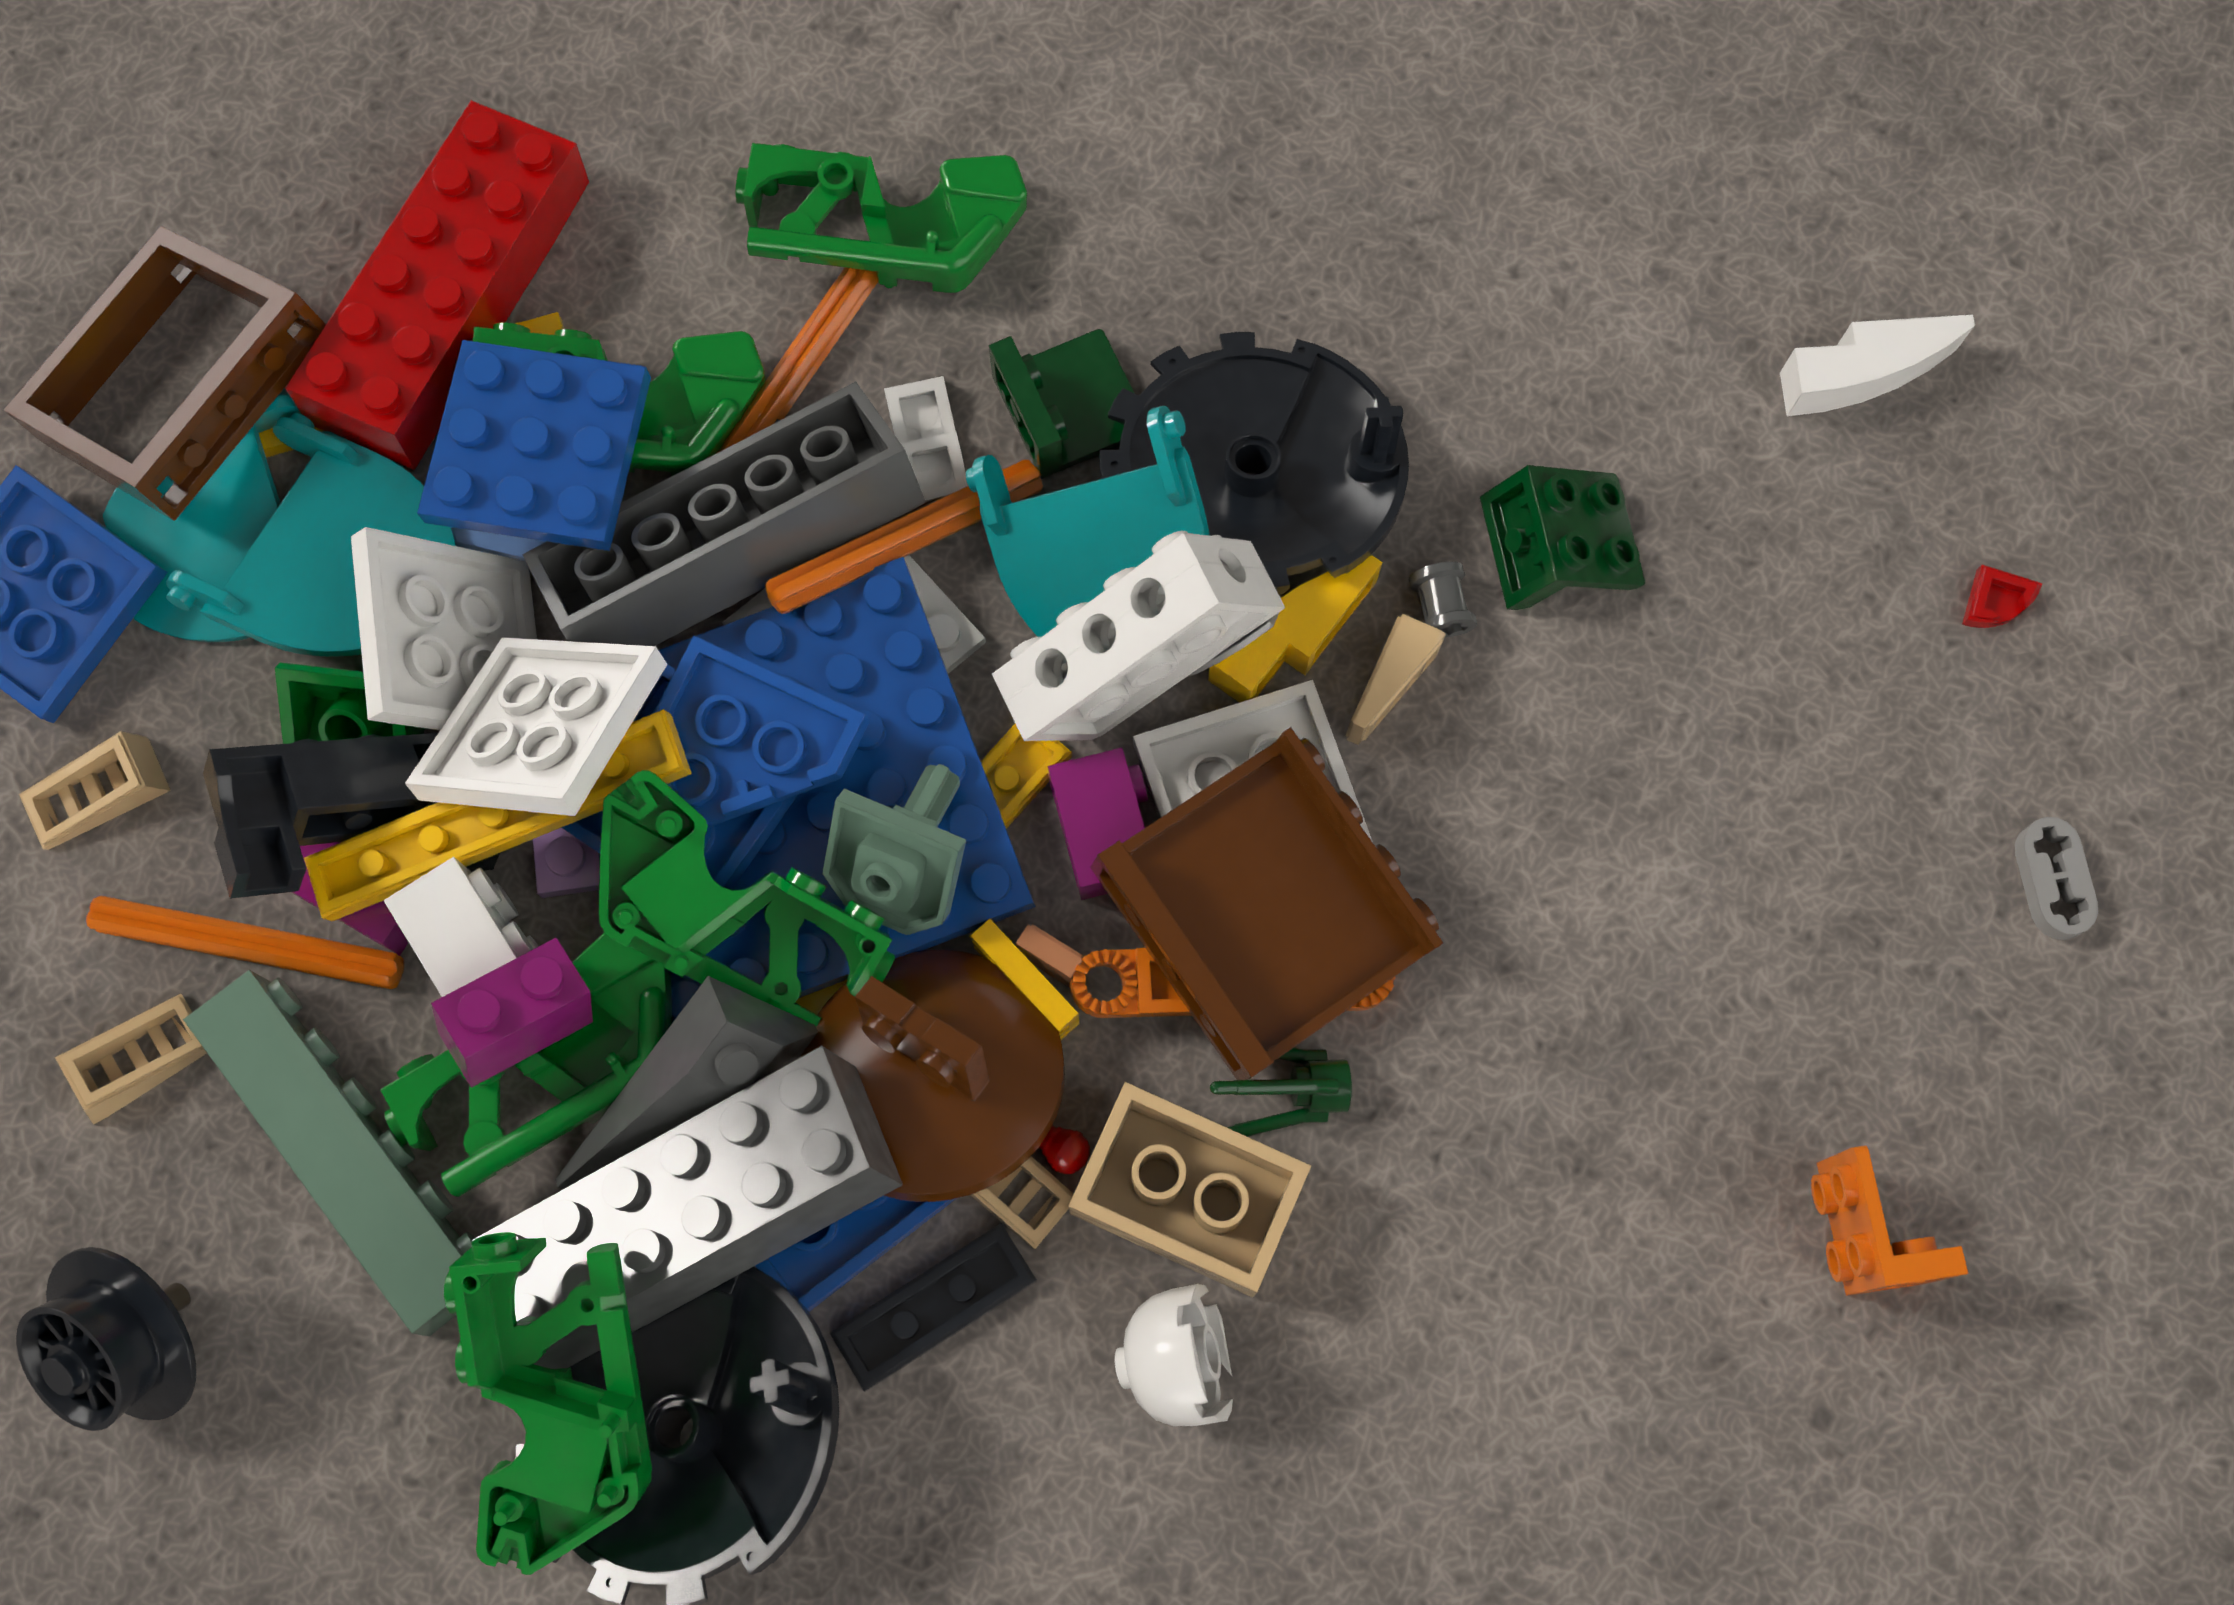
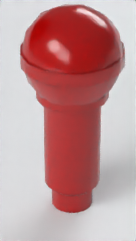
(1065, 1150)

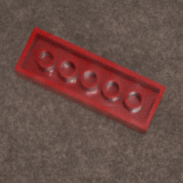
(443, 267)

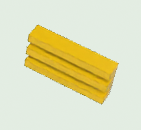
(1000, 950)

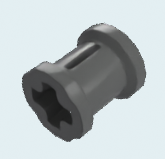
(1443, 597)

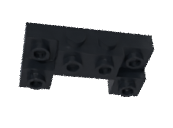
(304, 795)

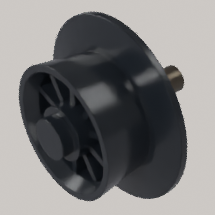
(107, 1342)

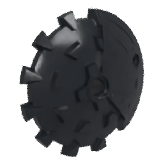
(1303, 422)
(759, 1445)

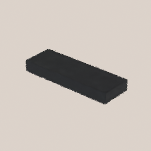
(933, 1307)

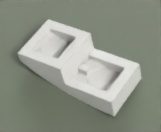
(928, 434)

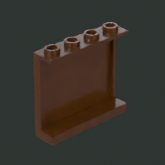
(1267, 904)

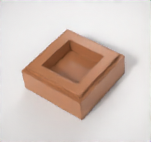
(1049, 954)

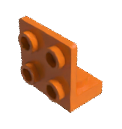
(1861, 1243)

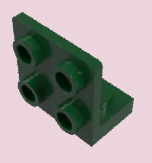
(1061, 398)
(1559, 532)

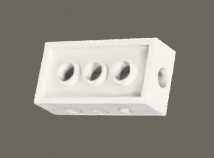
(1137, 637)

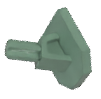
(897, 856)

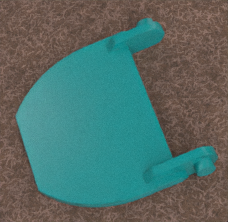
(209, 533)
(1071, 540)
(299, 573)

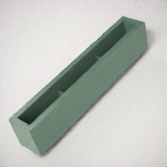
(334, 1144)

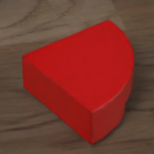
(1998, 597)

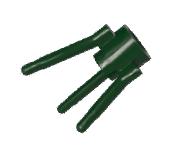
(1318, 1086)

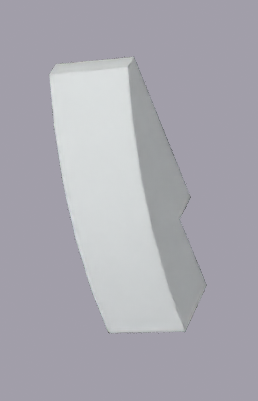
(1868, 361)

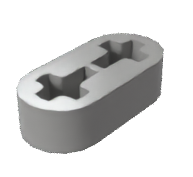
(2070, 874)

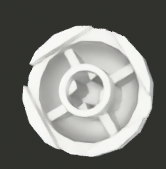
(1176, 1358)

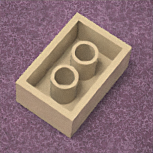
(1189, 1189)

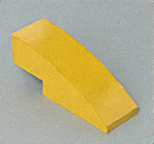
(1301, 631)

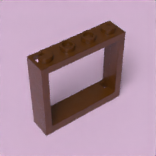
(216, 410)

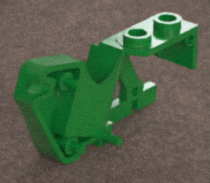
(934, 241)
(686, 406)
(672, 910)
(581, 1070)
(583, 1444)

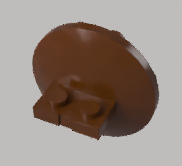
(952, 1069)

